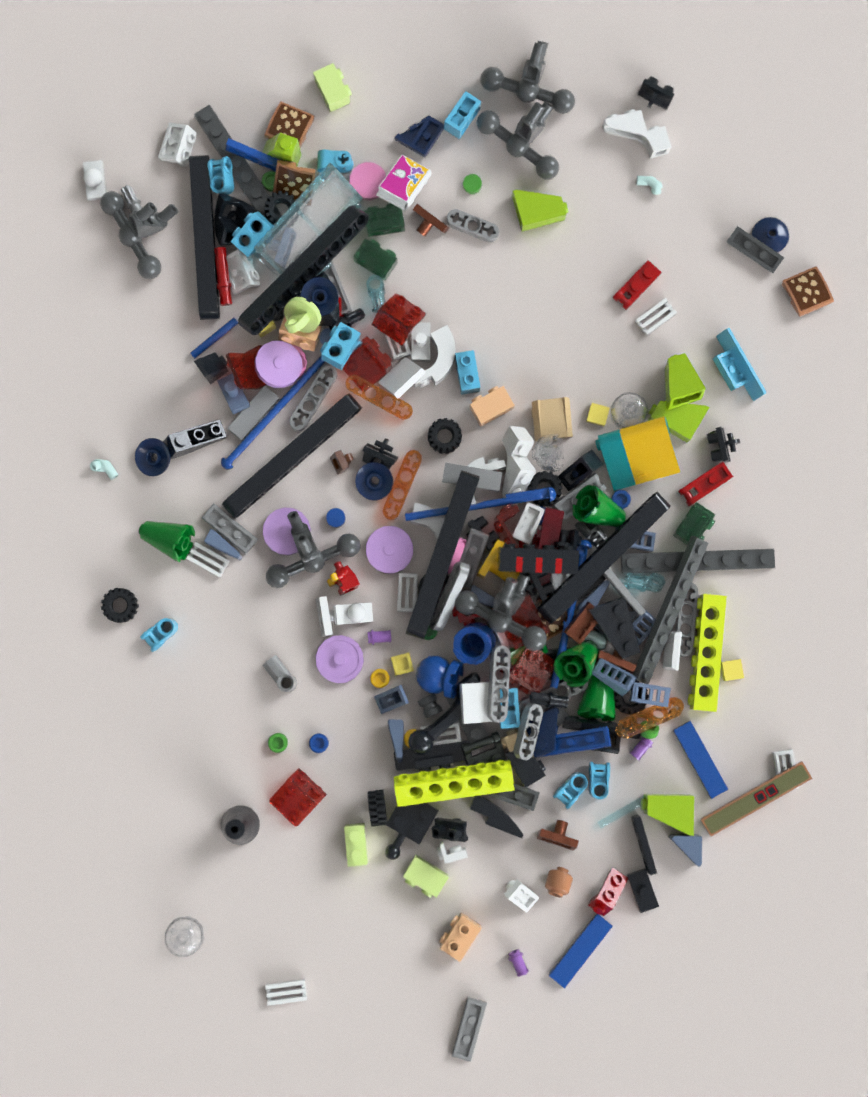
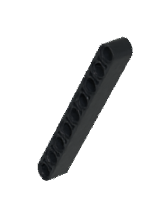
(204, 238)
(303, 269)
(292, 456)
(442, 554)
(603, 557)

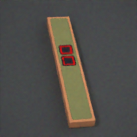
(756, 798)

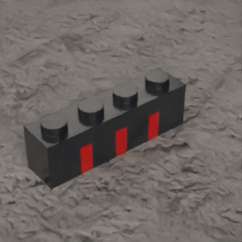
(538, 560)

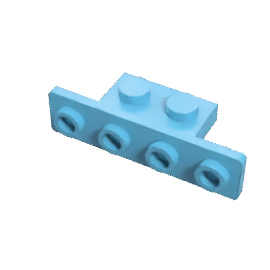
(736, 367)

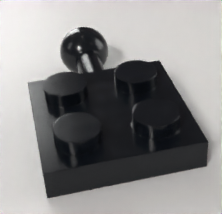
(409, 822)

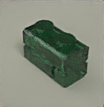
(384, 220)
(375, 258)
(695, 523)

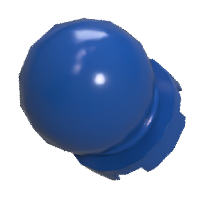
(474, 643)
(438, 675)

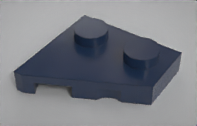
(421, 136)

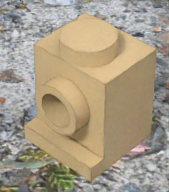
(509, 740)

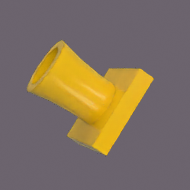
(491, 565)

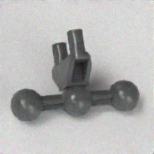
(528, 88)
(526, 131)
(140, 224)
(311, 558)
(505, 606)

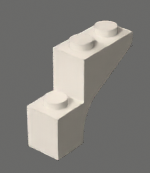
(632, 126)
(518, 469)

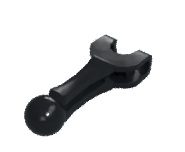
(422, 740)

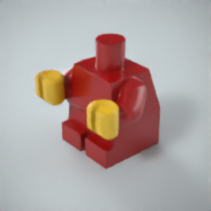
(344, 578)

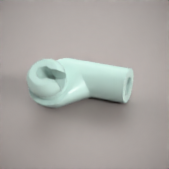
(650, 181)
(104, 466)
(597, 638)

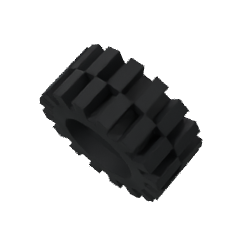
(272, 201)
(452, 427)
(552, 480)
(131, 608)
(626, 708)
(377, 808)

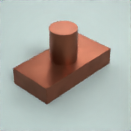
(429, 221)
(581, 624)
(617, 661)
(558, 836)

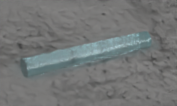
(620, 813)

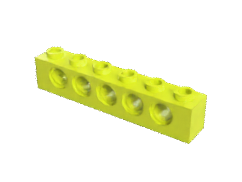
(718, 605)
(447, 790)

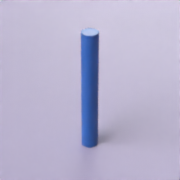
(213, 338)

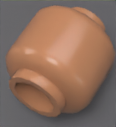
(558, 882)

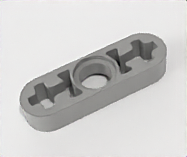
(458, 225)
(521, 736)

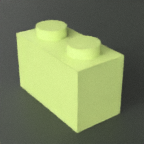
(331, 87)
(356, 844)
(425, 876)

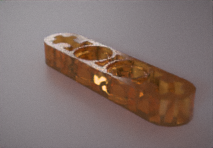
(377, 400)
(399, 484)
(648, 715)

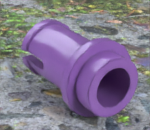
(379, 636)
(640, 749)
(518, 962)

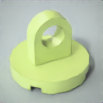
(301, 315)

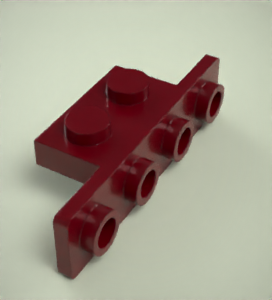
(549, 533)

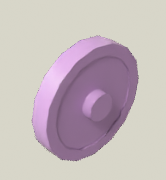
(278, 364)
(278, 531)
(389, 549)
(339, 659)

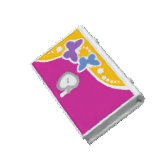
(403, 182)

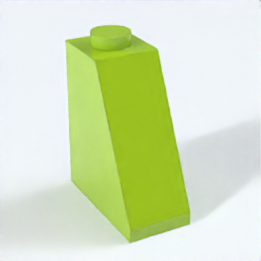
(283, 148)
(538, 209)
(681, 382)
(681, 420)
(671, 809)

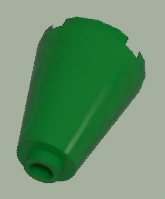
(597, 508)
(168, 538)
(576, 663)
(597, 701)

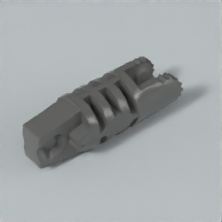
(594, 535)

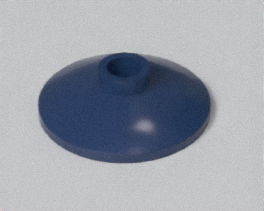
(761, 232)
(318, 286)
(145, 457)
(365, 484)

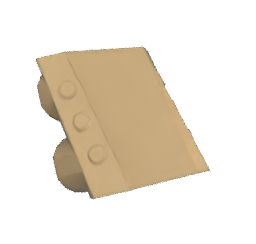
(552, 417)

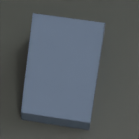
(391, 699)
(690, 846)

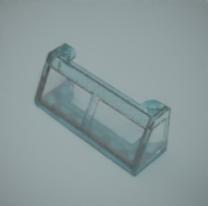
(306, 219)

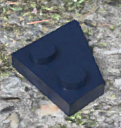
(548, 730)

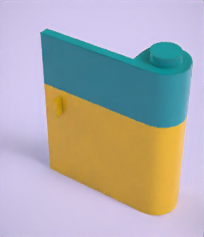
(638, 453)

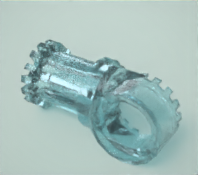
(374, 294)
(645, 582)

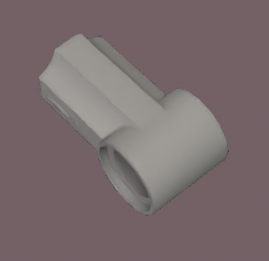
(279, 673)

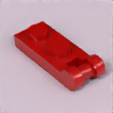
(637, 284)
(706, 483)

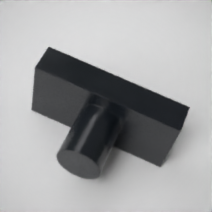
(642, 890)

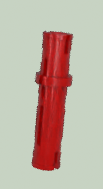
(223, 276)

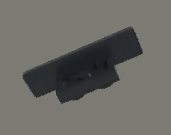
(576, 723)
(439, 755)

